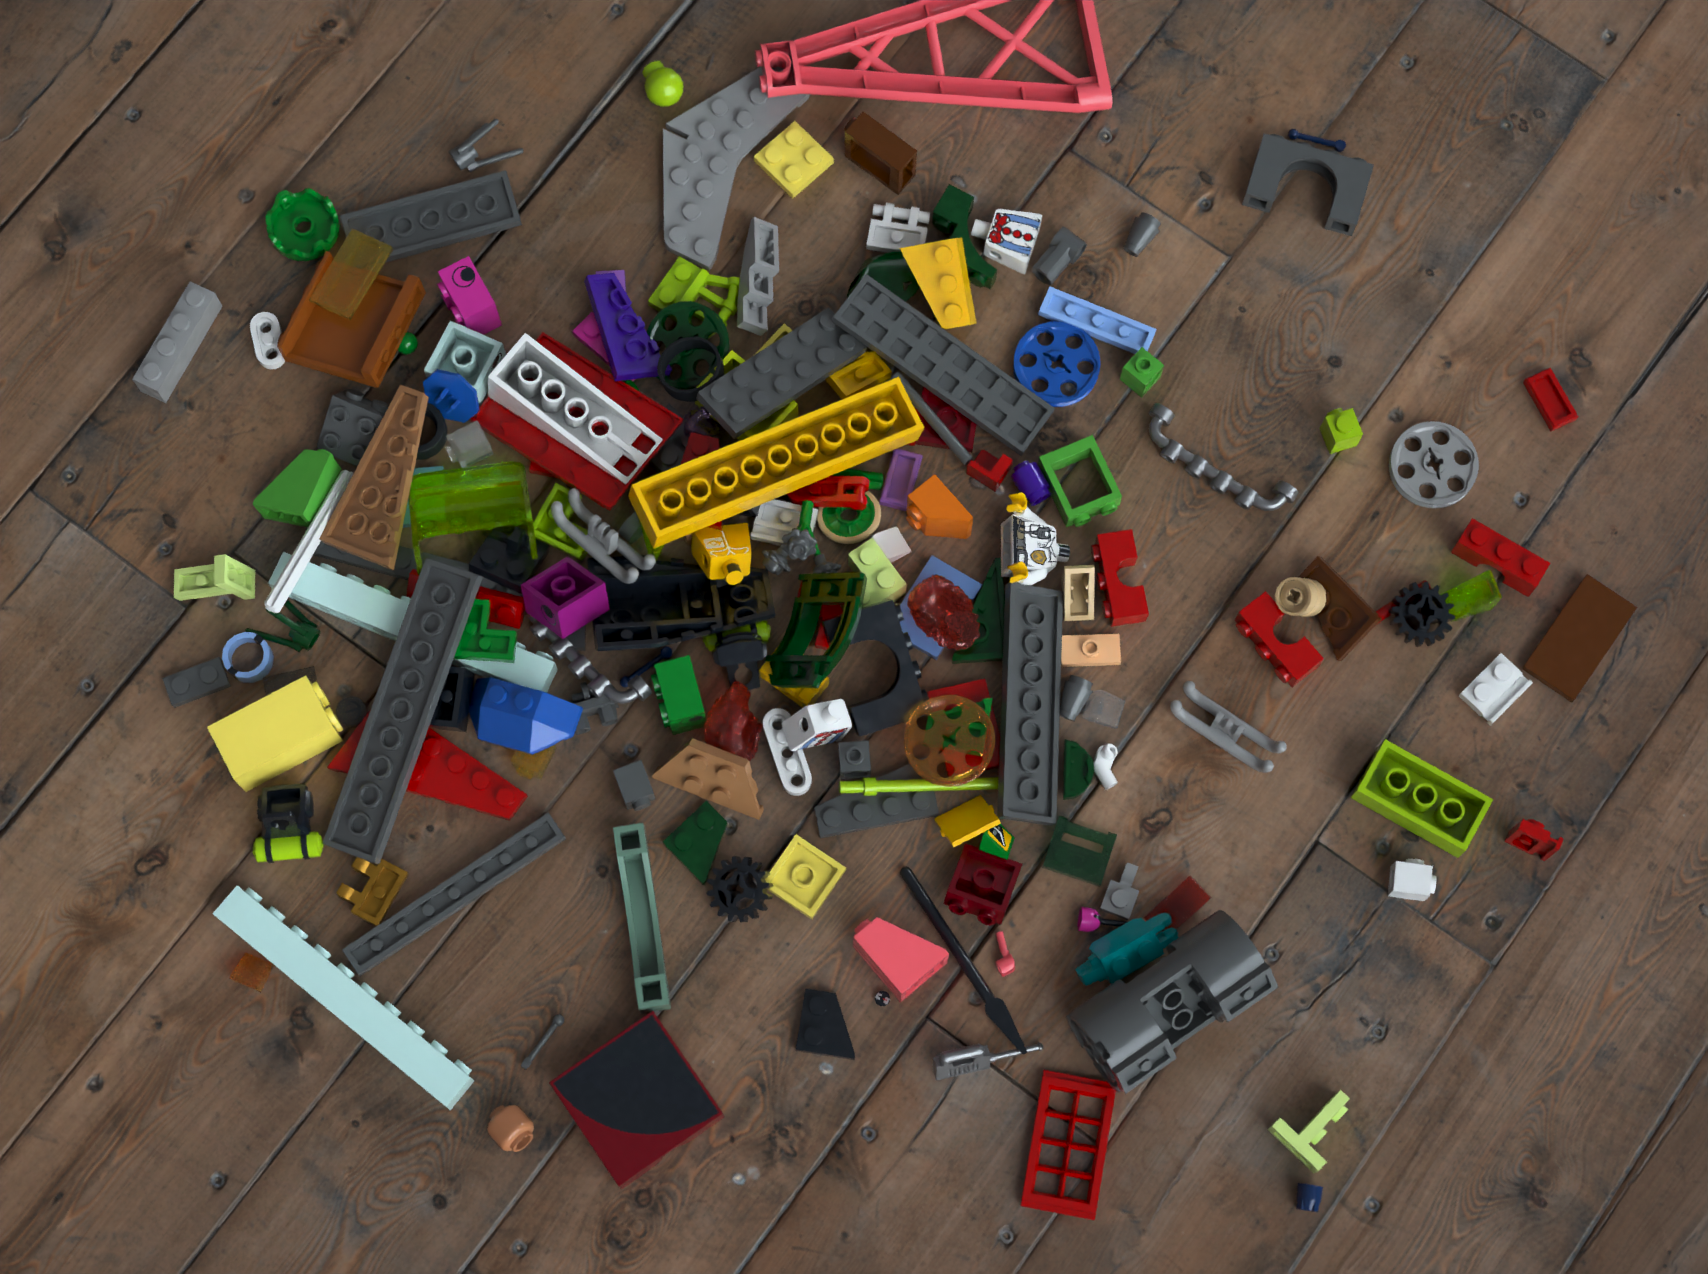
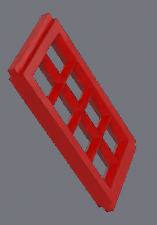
(1059, 1203)

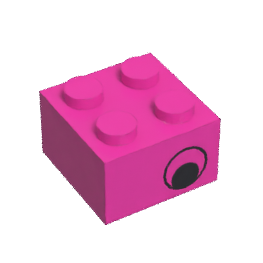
(468, 297)

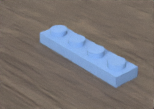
(1097, 321)

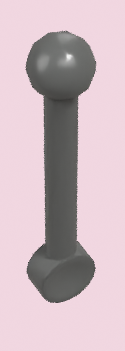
(558, 1020)

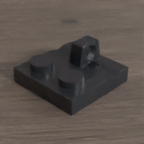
(507, 557)

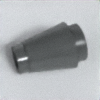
(1141, 234)
(1074, 697)

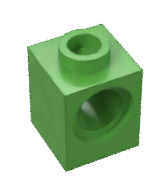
(1141, 372)

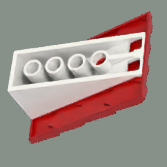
(573, 418)

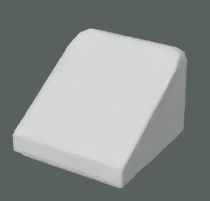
(892, 543)

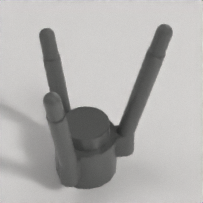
(465, 154)

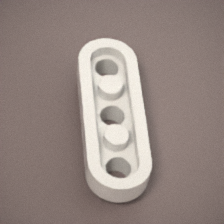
(787, 767)

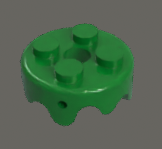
(300, 207)

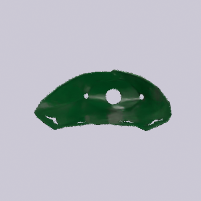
(891, 272)

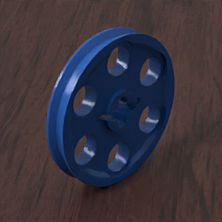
(1057, 350)

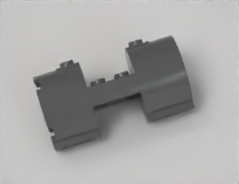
(1205, 978)

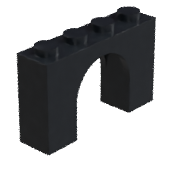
(896, 705)

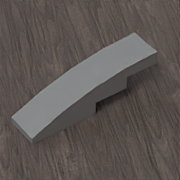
(756, 276)

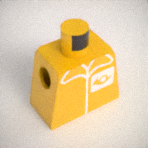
(724, 552)

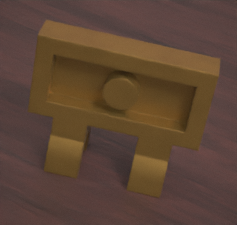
(379, 892)

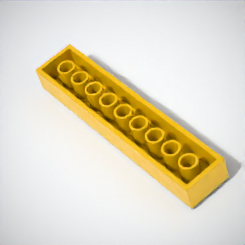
(775, 462)

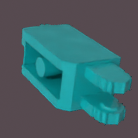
(1127, 949)

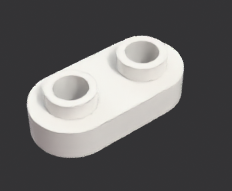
(266, 342)

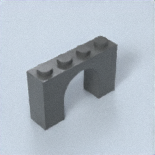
(1345, 176)

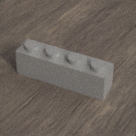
(177, 342)

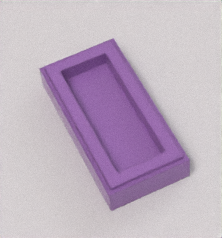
(900, 479)

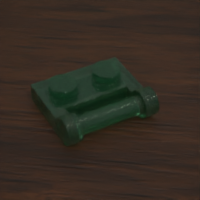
(1076, 860)

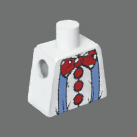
(1009, 237)
(826, 724)

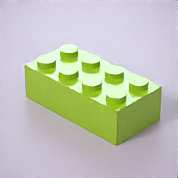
(1422, 798)

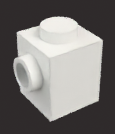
(1411, 880)

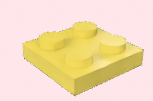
(793, 159)
(804, 876)

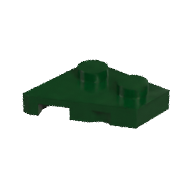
(698, 840)

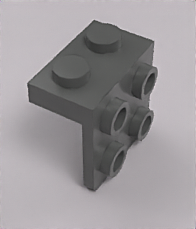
(350, 425)

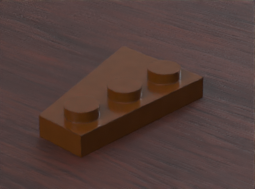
(1345, 614)

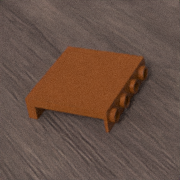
(355, 347)

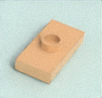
(1090, 650)

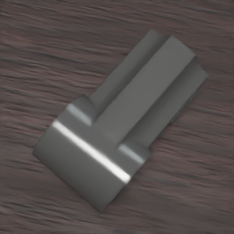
(1062, 251)

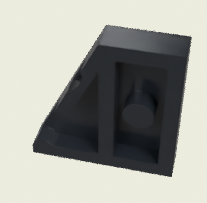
(823, 1026)

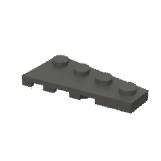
(857, 812)

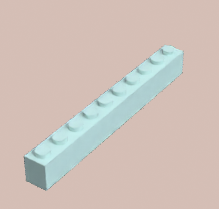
(384, 614)
(344, 997)

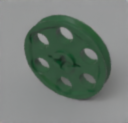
(689, 359)

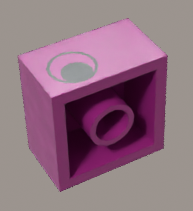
(565, 597)

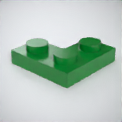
(484, 643)

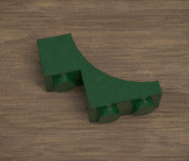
(952, 217)

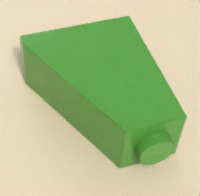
(299, 488)

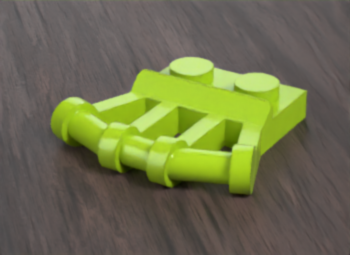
(688, 283)

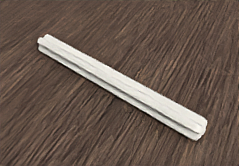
(306, 546)

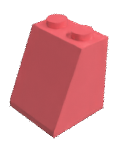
(898, 956)

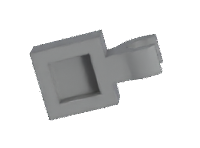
(1120, 896)

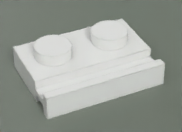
(778, 519)
(1495, 689)

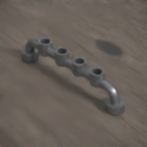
(1220, 479)
(582, 666)

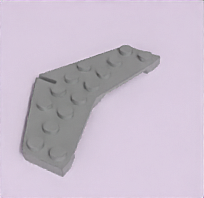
(703, 166)

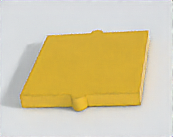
(967, 821)

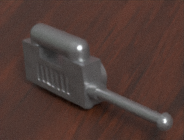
(970, 1059)

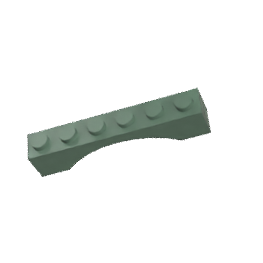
(642, 918)

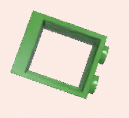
(1069, 455)

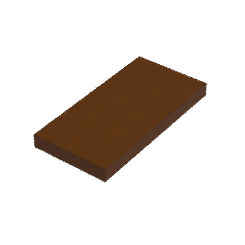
(1579, 638)

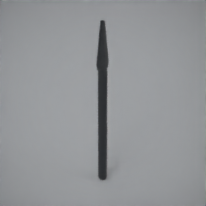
(994, 1007)

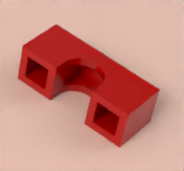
(1485, 546)
(1122, 603)
(1291, 661)

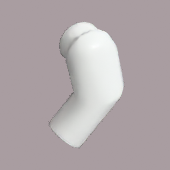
(1102, 765)

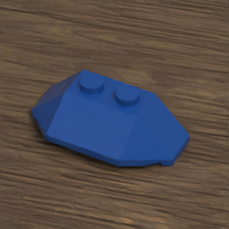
(520, 716)

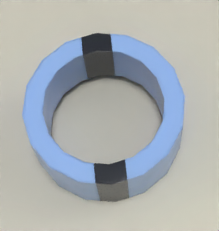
(254, 675)

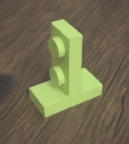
(215, 579)
(1312, 1132)

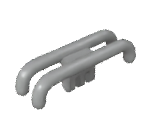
(600, 539)
(1226, 729)

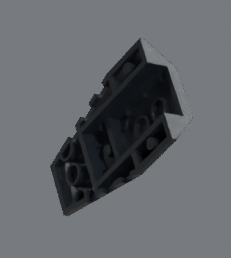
(676, 605)

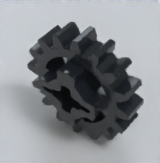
(1423, 601)
(743, 878)

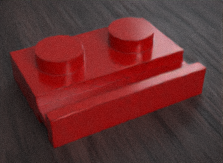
(1532, 837)

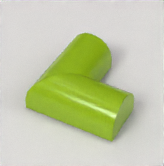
(547, 529)

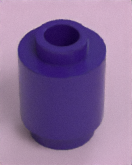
(1031, 482)

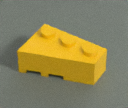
(944, 280)

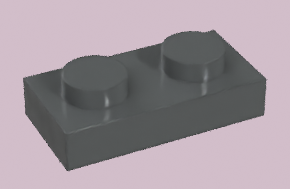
(196, 682)

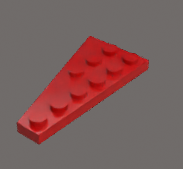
(448, 775)

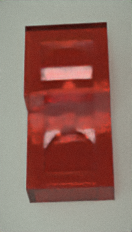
(1181, 903)

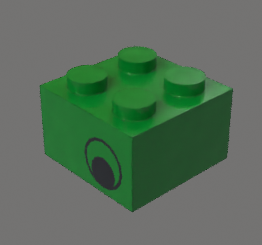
(679, 690)

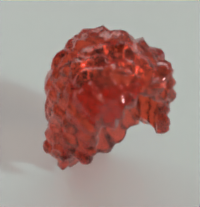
(944, 613)
(732, 724)

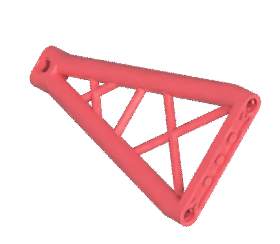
(886, 83)

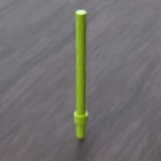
(870, 786)

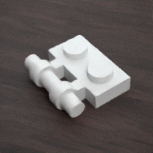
(891, 236)

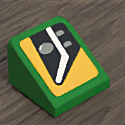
(997, 841)

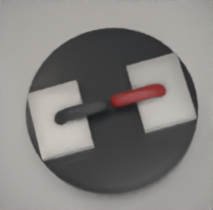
(882, 998)

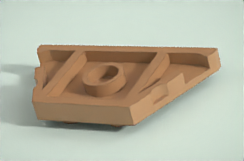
(713, 776)

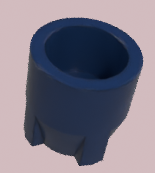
(1308, 1197)

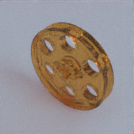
(952, 754)

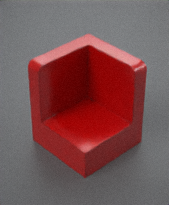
(989, 469)

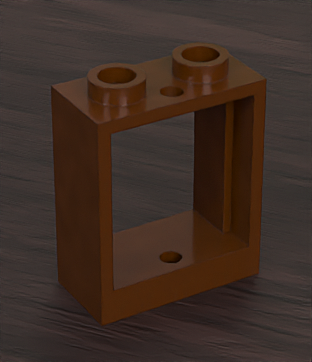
(880, 152)

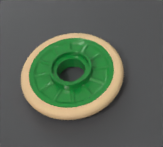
(854, 530)

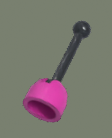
(1090, 920)

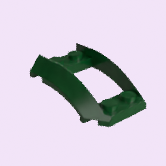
(788, 663)

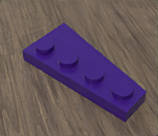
(622, 332)

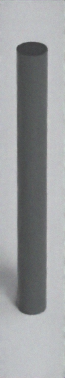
(935, 422)

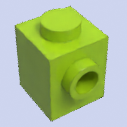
(1340, 430)

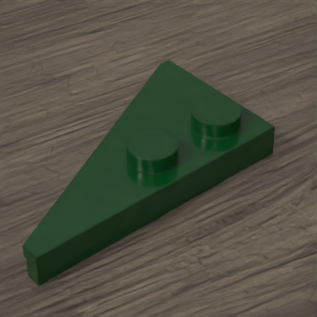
(990, 609)

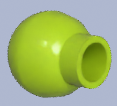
(662, 84)

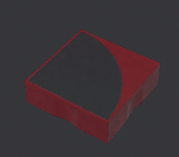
(636, 1099)

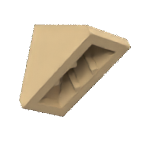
(1078, 592)

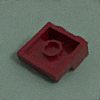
(982, 885)

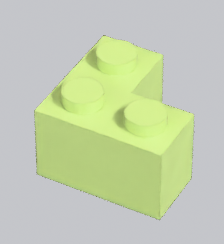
(882, 577)

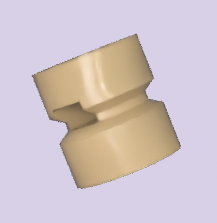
(1300, 597)

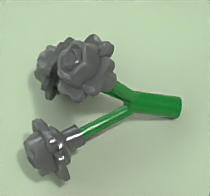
(799, 544)

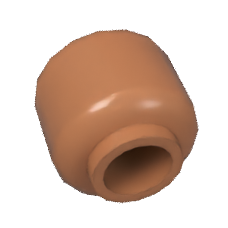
(510, 1128)

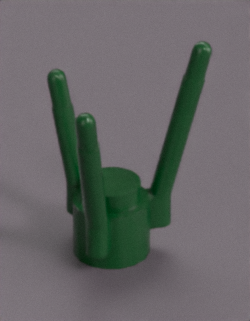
(303, 634)

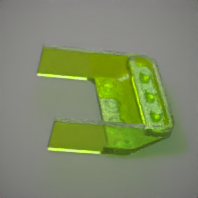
(469, 501)

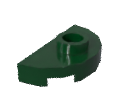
(1077, 770)

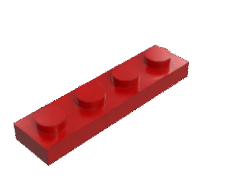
(504, 607)

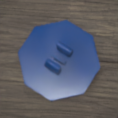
(451, 395)

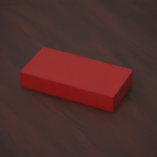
(1550, 399)

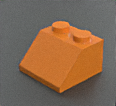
(937, 511)

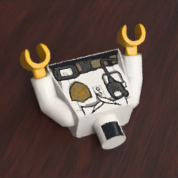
(1028, 544)

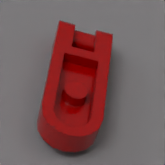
(832, 492)

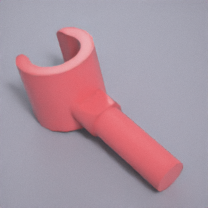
(1006, 964)

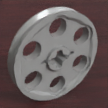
(1440, 454)

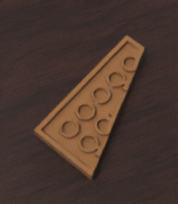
(376, 498)

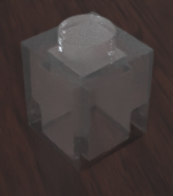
(468, 445)

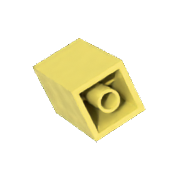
(276, 733)

